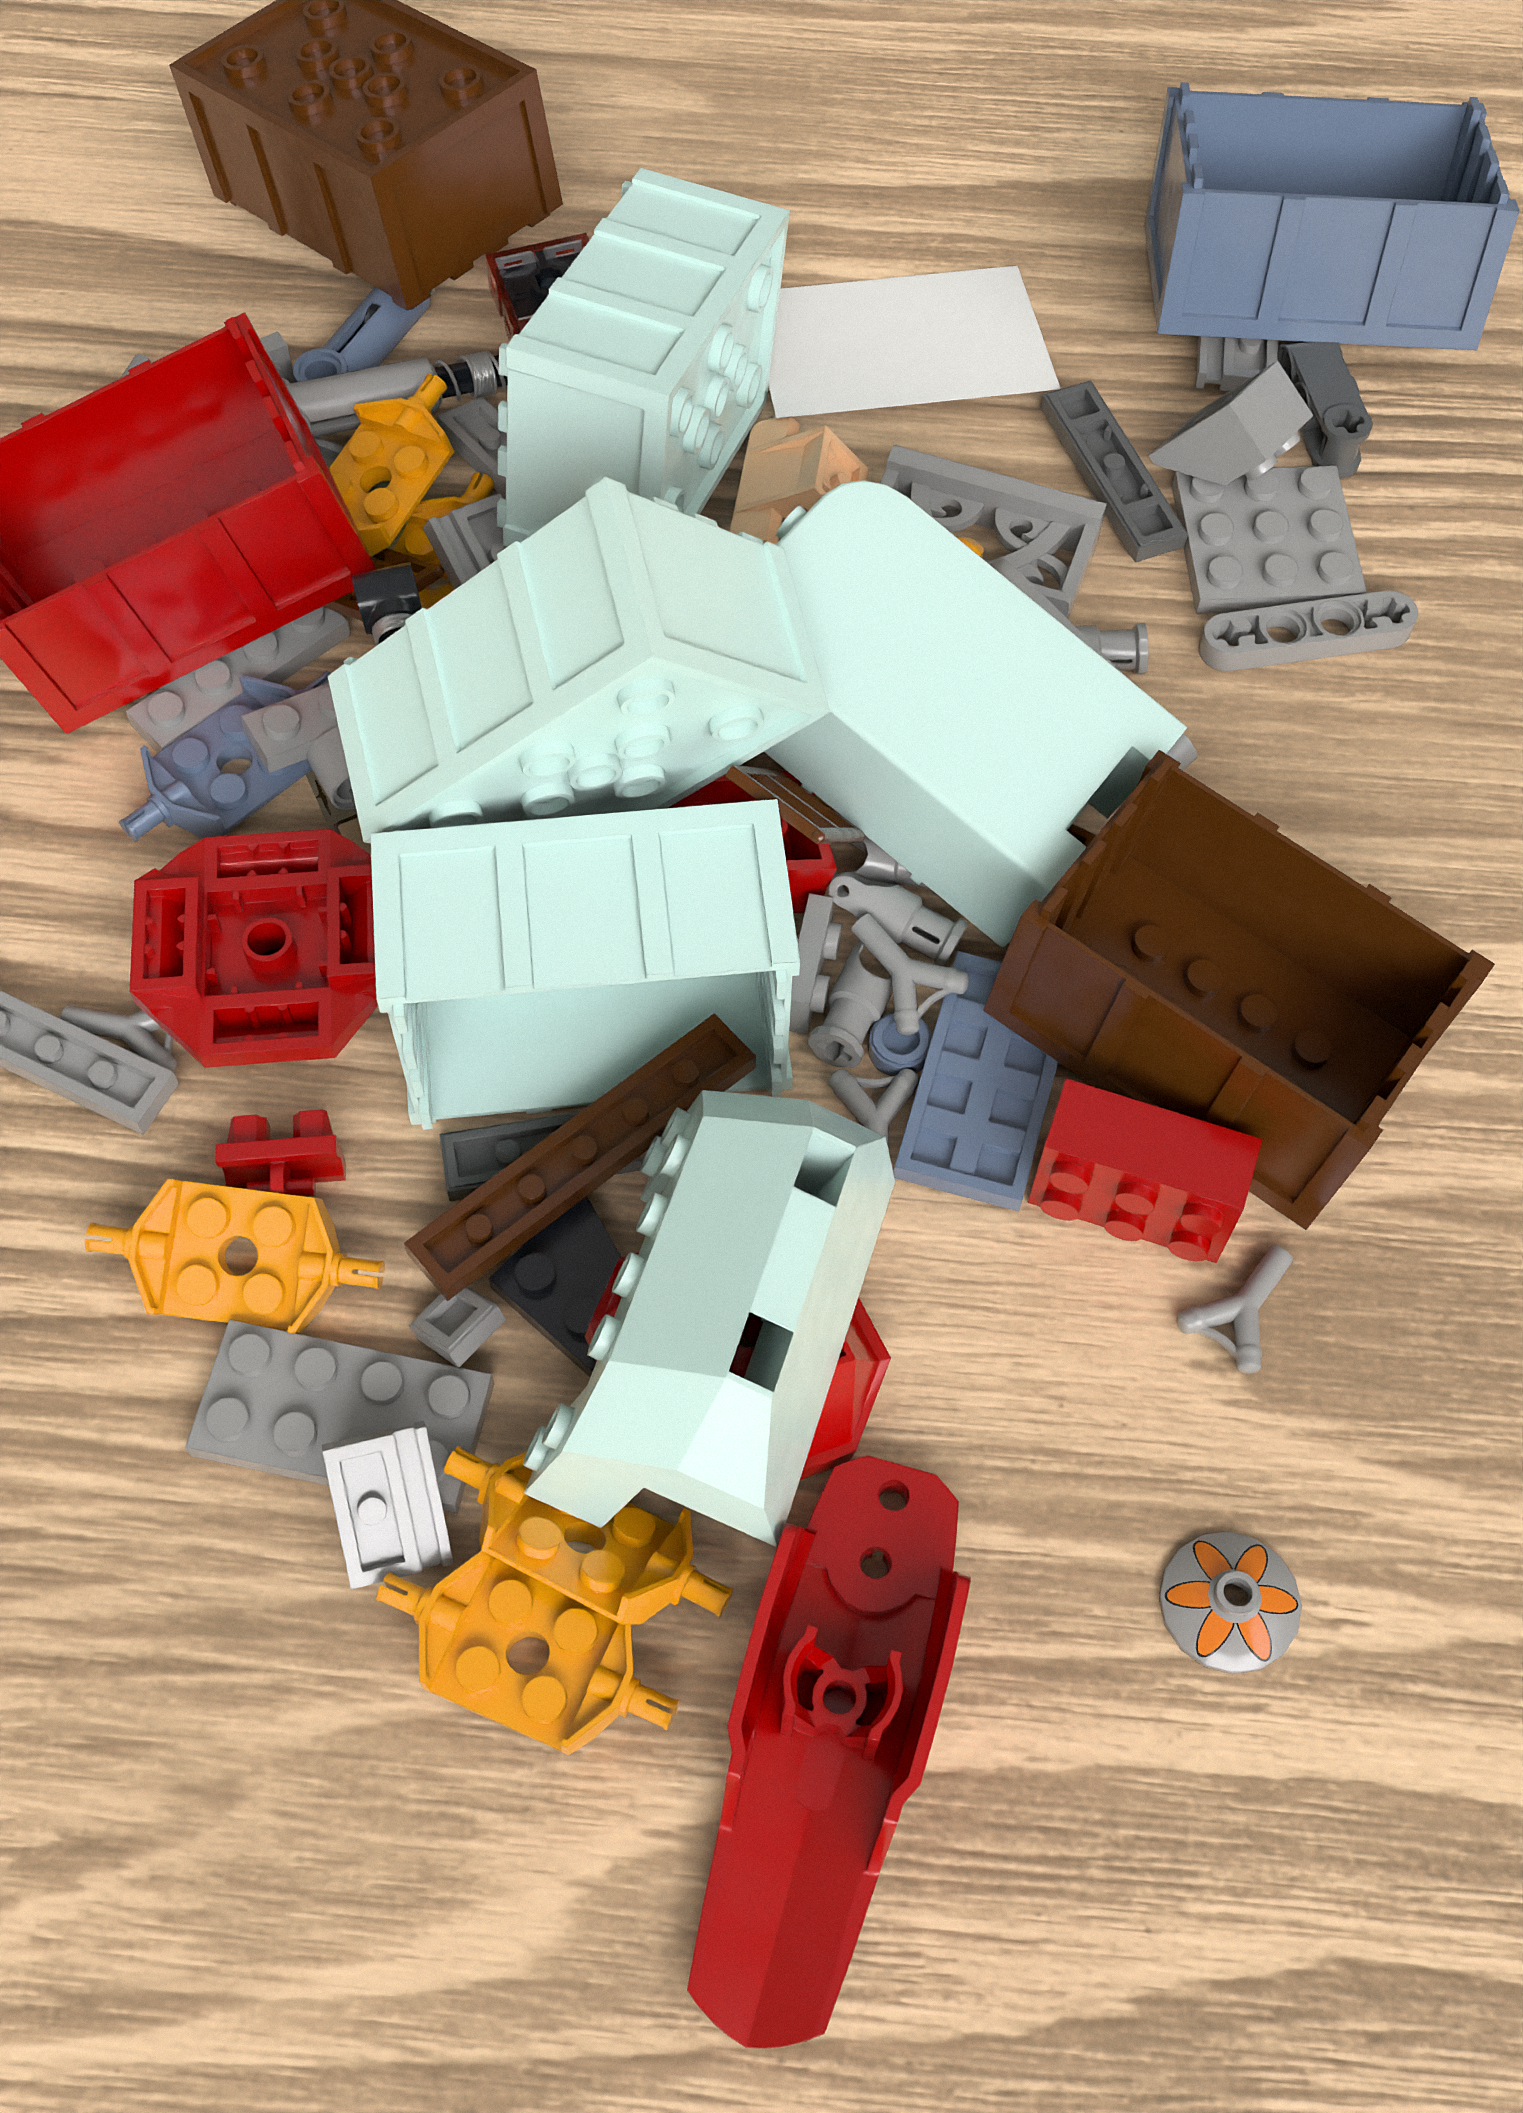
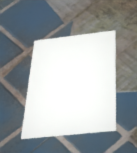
(906, 342)

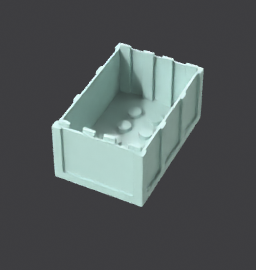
(644, 354)
(581, 674)
(577, 949)

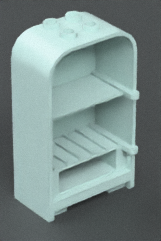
(955, 707)

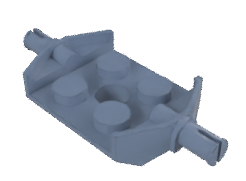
(188, 776)

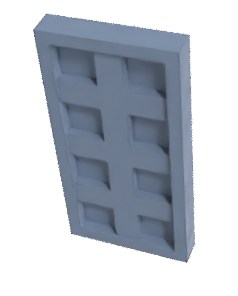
(976, 1100)

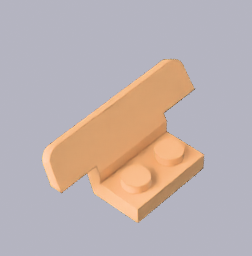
(788, 471)

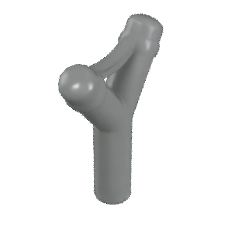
(908, 973)
(131, 1028)
(872, 1115)
(1241, 1309)

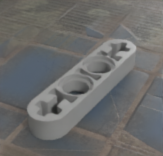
(1305, 623)

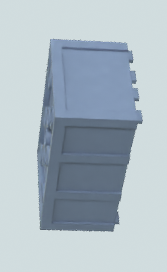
(1326, 219)

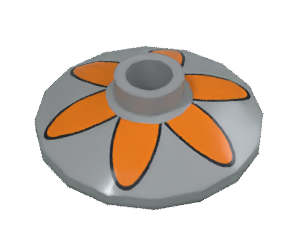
(1212, 1628)

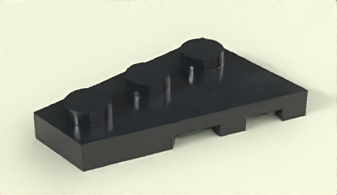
(560, 1279)

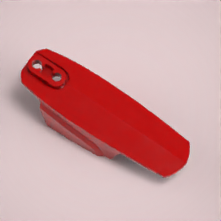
(826, 1747)

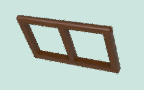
(796, 805)

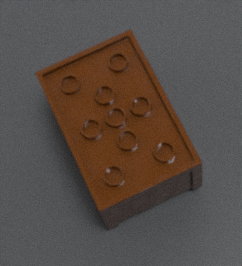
(372, 137)
(1233, 983)

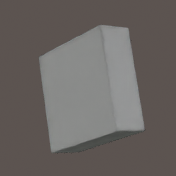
(457, 1325)

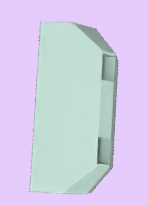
(757, 1214)

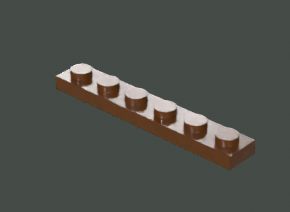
(576, 1158)

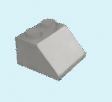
(1238, 430)

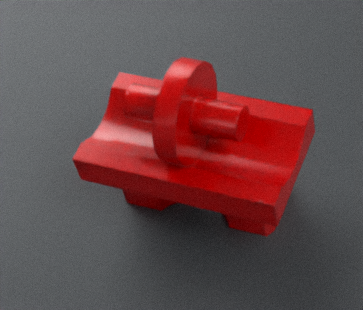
(284, 1164)

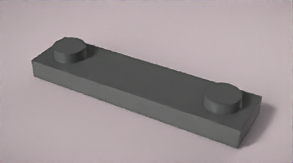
(1113, 471)

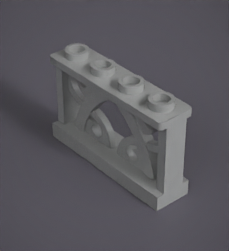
(1011, 507)

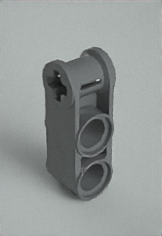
(1334, 400)

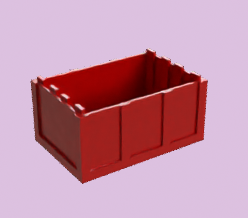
(164, 527)

